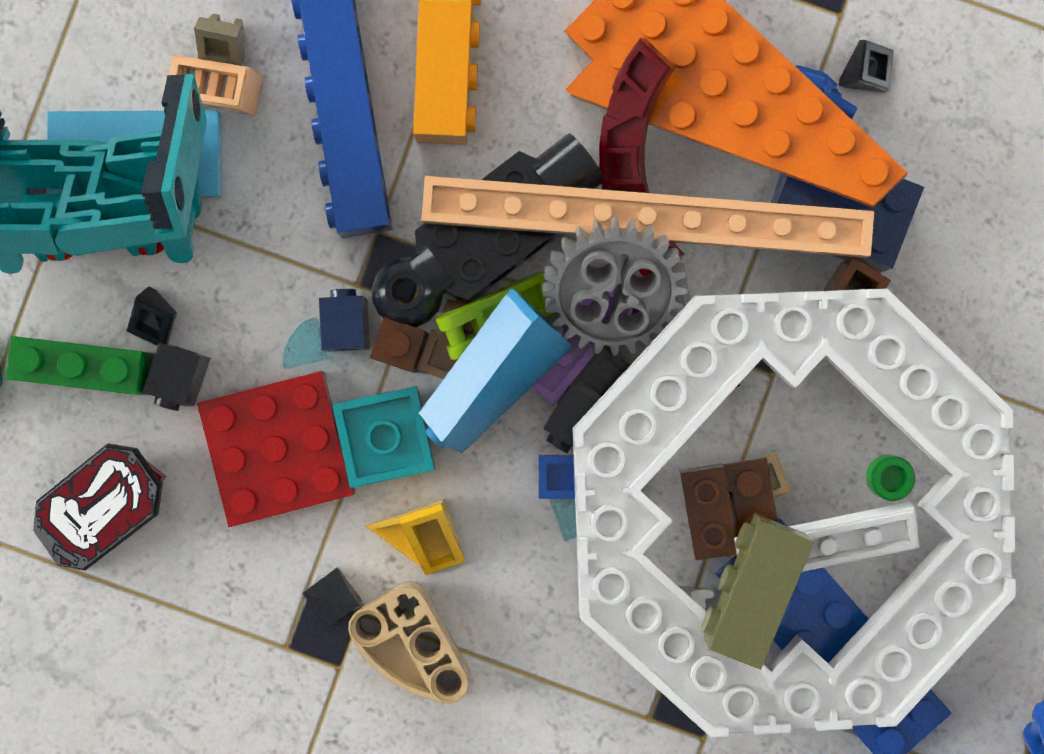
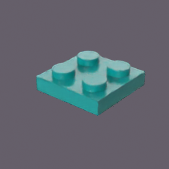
(383, 437)

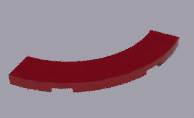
(628, 119)

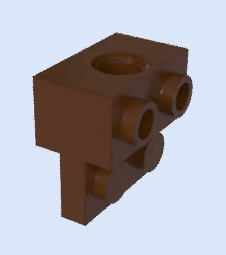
(709, 503)

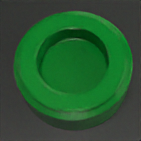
(890, 477)

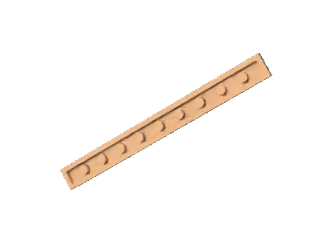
(678, 217)

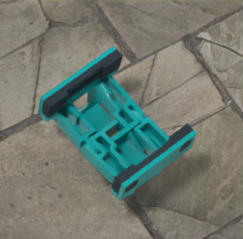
(102, 191)

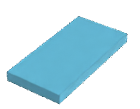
(108, 124)

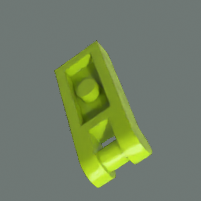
(482, 308)

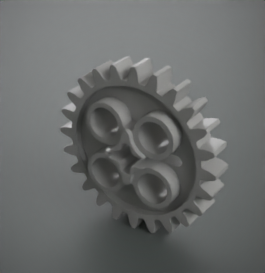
(574, 280)

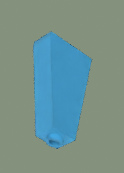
(493, 373)

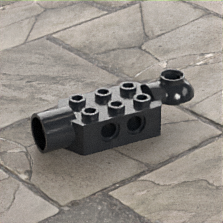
(474, 259)

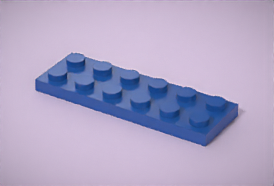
(826, 621)

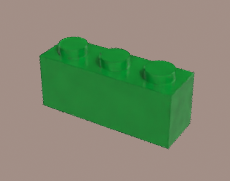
(78, 365)

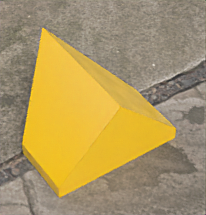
(423, 536)

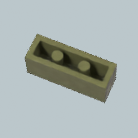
(756, 590)

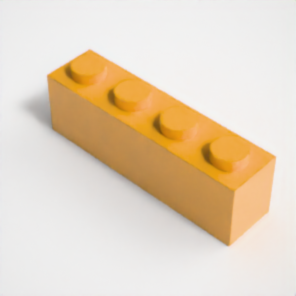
(445, 71)

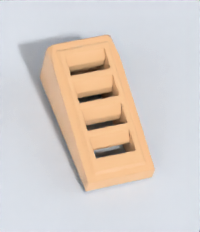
(241, 88)

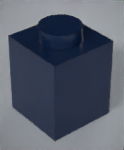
(344, 321)

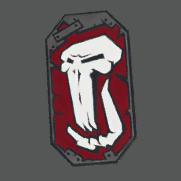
(97, 506)

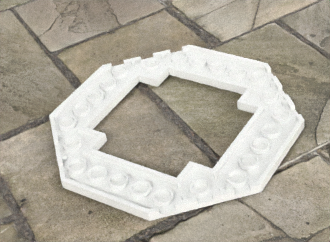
(671, 395)

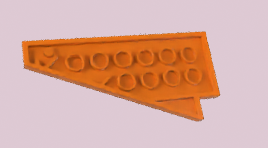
(733, 93)

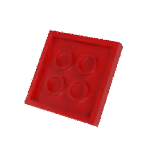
(275, 448)

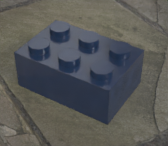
(891, 214)

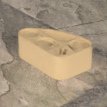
(396, 648)

